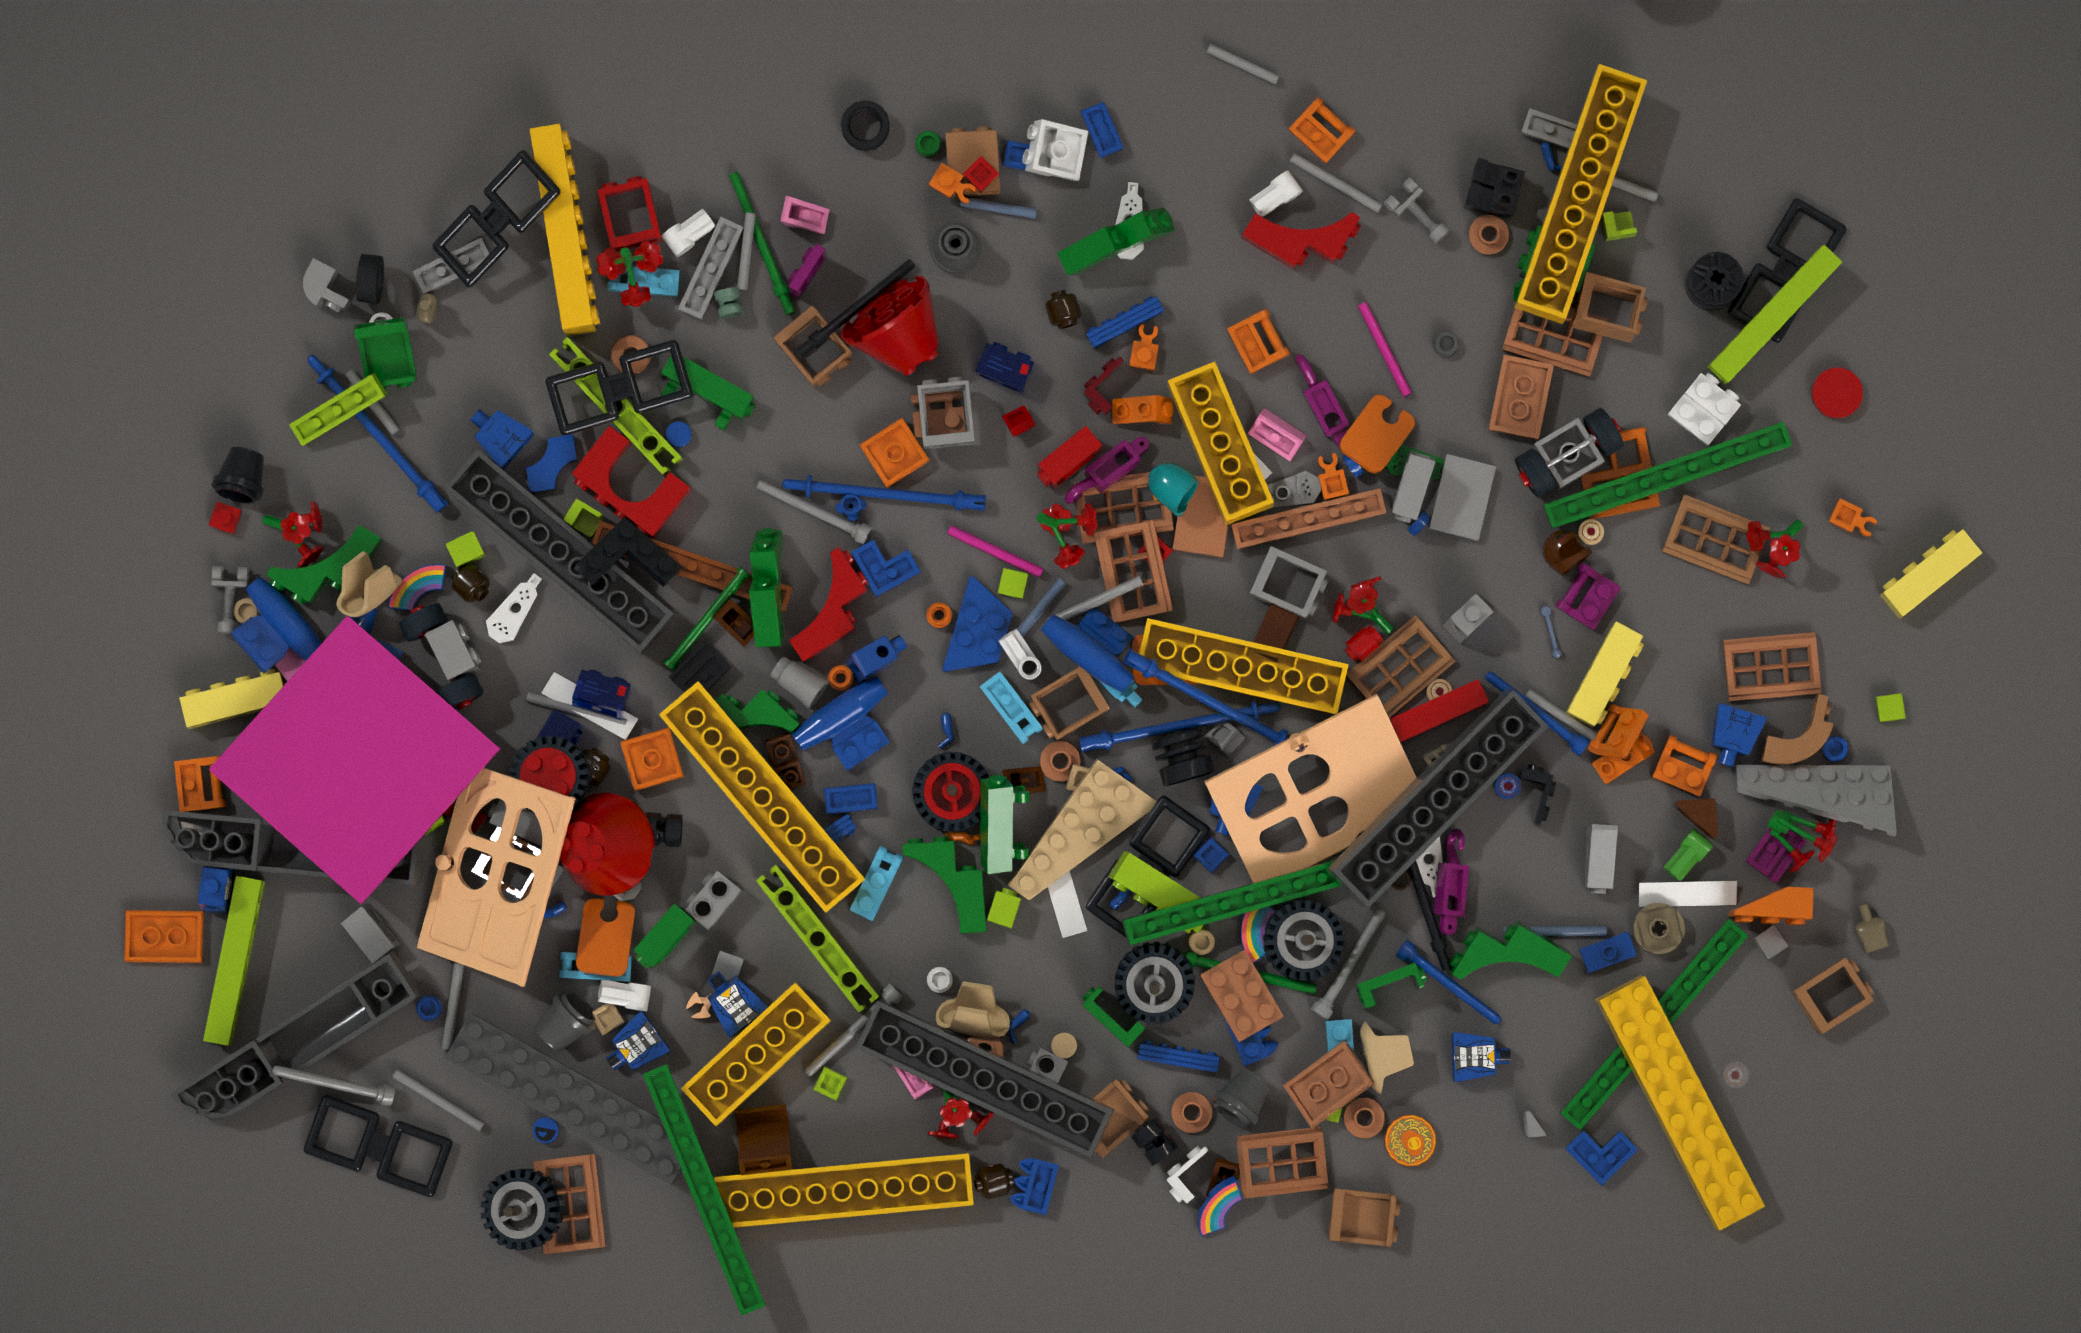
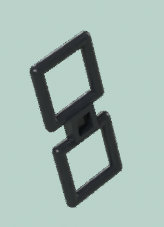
(496, 218)
(1788, 262)
(619, 387)
(1150, 857)
(378, 1146)

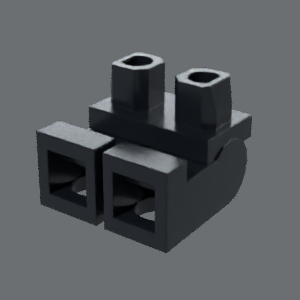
(1494, 189)

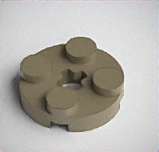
(1649, 940)

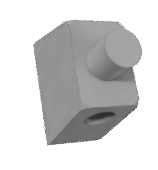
(1468, 618)

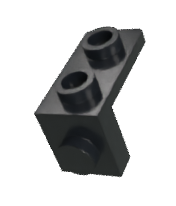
(1536, 775)

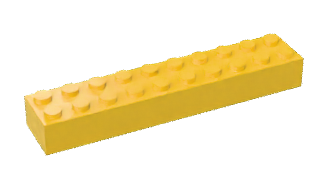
(1580, 194)
(762, 796)
(1680, 1102)
(847, 1190)

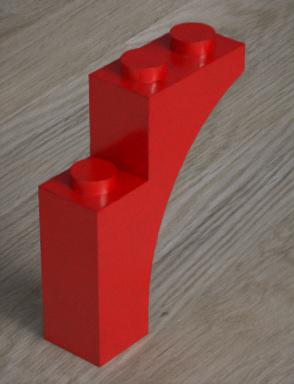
(1289, 244)
(832, 622)

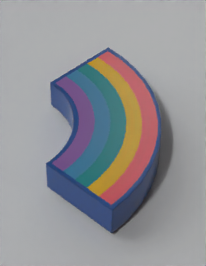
(416, 585)
(1252, 932)
(1213, 1212)

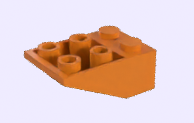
(1787, 904)

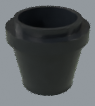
(240, 476)

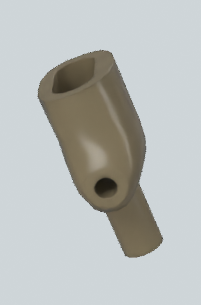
(427, 309)
(1871, 931)

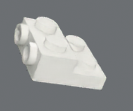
(1055, 150)
(1705, 408)

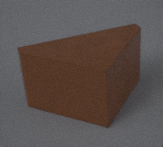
(735, 622)
(1029, 777)
(1701, 813)
(1221, 1171)

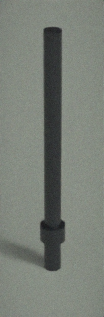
(818, 338)
(1438, 943)

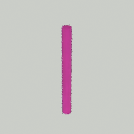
(1384, 349)
(995, 551)

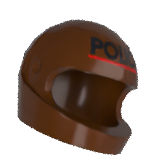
(1564, 551)

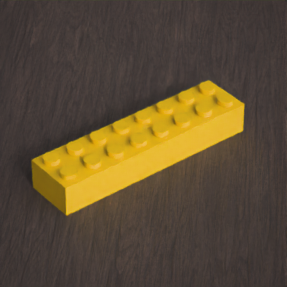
(564, 233)
(1236, 667)

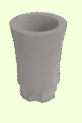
(800, 682)

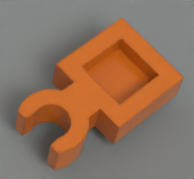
(949, 182)
(1144, 352)
(1332, 482)
(1848, 516)

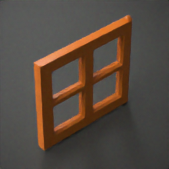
(1619, 472)

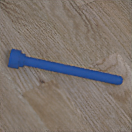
(1576, 742)
(1409, 953)

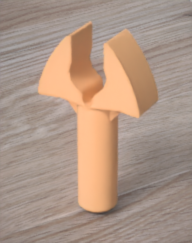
(704, 1011)

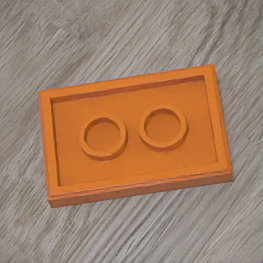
(164, 936)

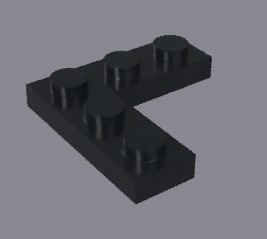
(638, 547)

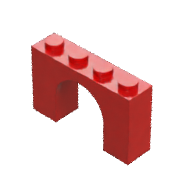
(595, 474)

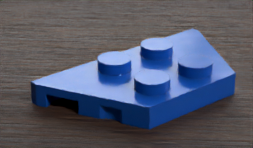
(977, 629)

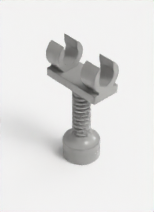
(1437, 231)
(228, 625)

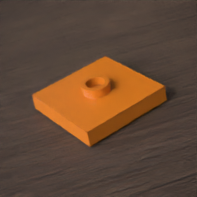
(894, 453)
(652, 759)

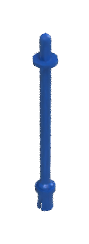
(424, 487)
(957, 500)
(1150, 668)
(1107, 739)

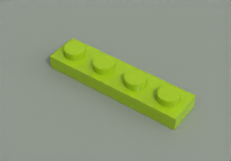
(338, 409)

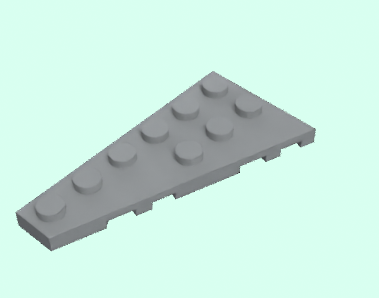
(1831, 791)

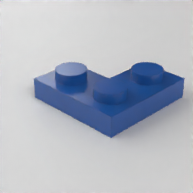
(881, 574)
(1604, 1161)

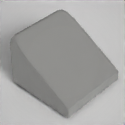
(1225, 737)
(1770, 942)
(728, 965)
(1531, 1126)

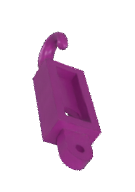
(1322, 401)
(1107, 471)
(1453, 881)

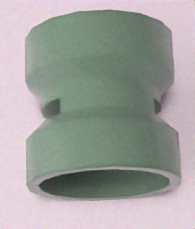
(728, 302)

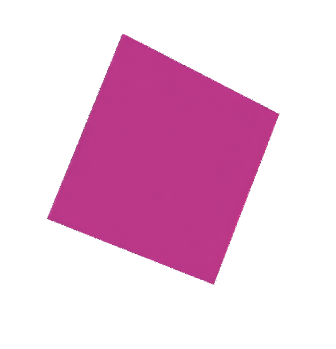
(354, 759)

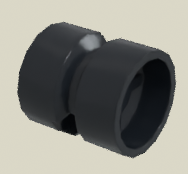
(672, 828)
(1148, 1134)

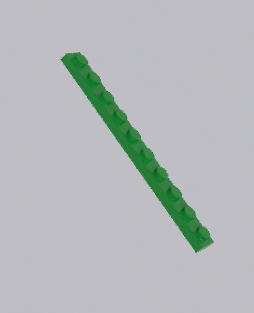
(1667, 475)
(1228, 903)
(1673, 1002)
(704, 1190)

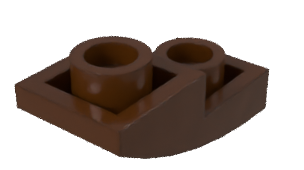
(785, 760)

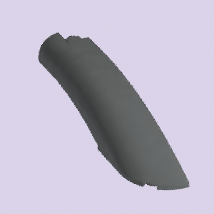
(259, 847)
(300, 1039)

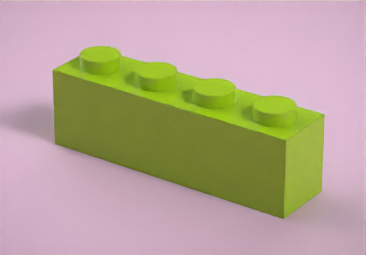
(1149, 884)

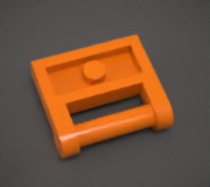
(1316, 136)
(1250, 344)
(1623, 735)
(1680, 773)
(191, 785)

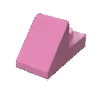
(804, 215)

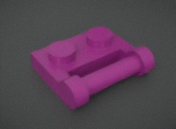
(1595, 601)

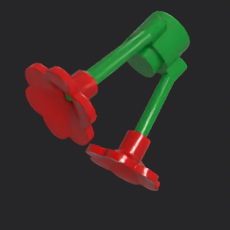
(1783, 822)

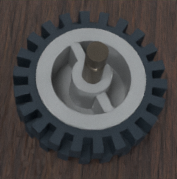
(1303, 940)
(1154, 982)
(522, 1209)

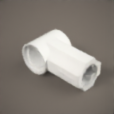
(1282, 190)
(683, 236)
(1019, 652)
(629, 995)

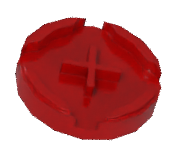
(1837, 393)

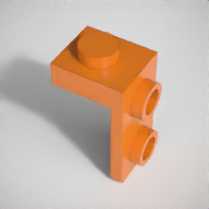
(1142, 409)
(1612, 767)

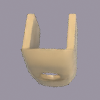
(362, 580)
(974, 1012)
(1384, 1055)

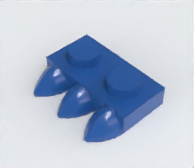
(1253, 1048)
(1036, 1186)

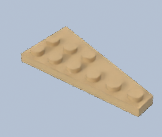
(1088, 820)

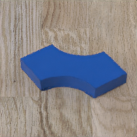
(544, 474)

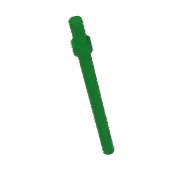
(780, 288)
(1269, 978)

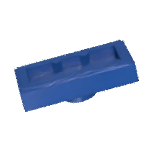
(1102, 130)
(850, 798)
(1607, 952)

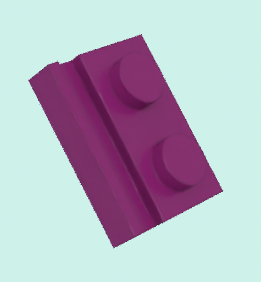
(1771, 856)

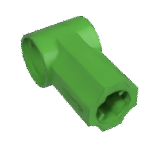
(1692, 849)

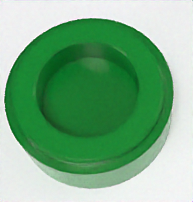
(928, 144)

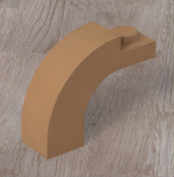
(1790, 751)

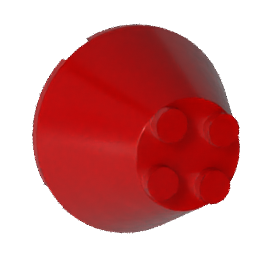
(897, 327)
(607, 844)

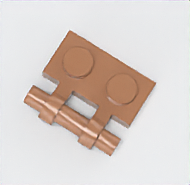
(940, 420)

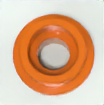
(939, 606)
(840, 669)

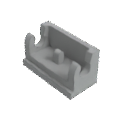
(370, 933)

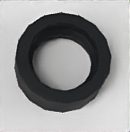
(858, 107)
(369, 278)

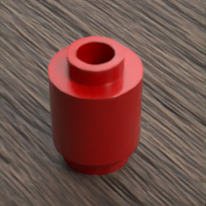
(1363, 643)

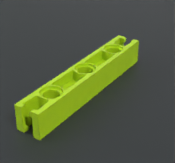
(1774, 314)
(630, 423)
(805, 924)
(234, 961)

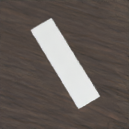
(562, 690)
(1688, 893)
(1067, 906)

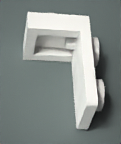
(1178, 1189)

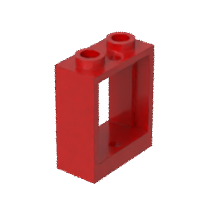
(635, 239)
(1068, 458)

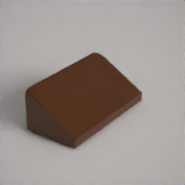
(1276, 629)

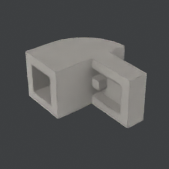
(317, 285)

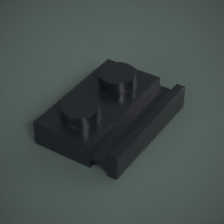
(702, 666)

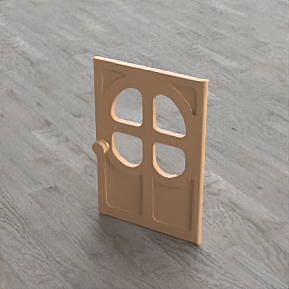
(1364, 770)
(481, 924)

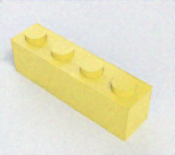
(1930, 573)
(1604, 674)
(230, 700)

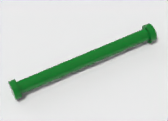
(707, 618)

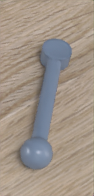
(1545, 612)

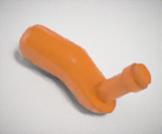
(963, 836)

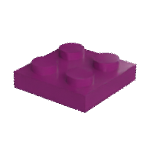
(801, 278)

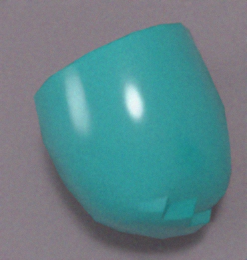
(1172, 486)

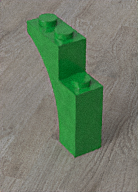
(1115, 240)
(309, 581)
(766, 588)
(760, 711)
(964, 885)
(1520, 945)

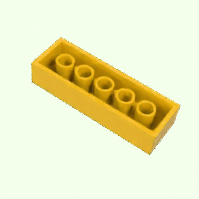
(1220, 443)
(756, 1054)

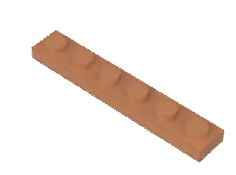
(1308, 519)

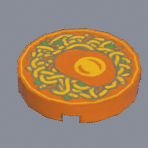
(1410, 1140)

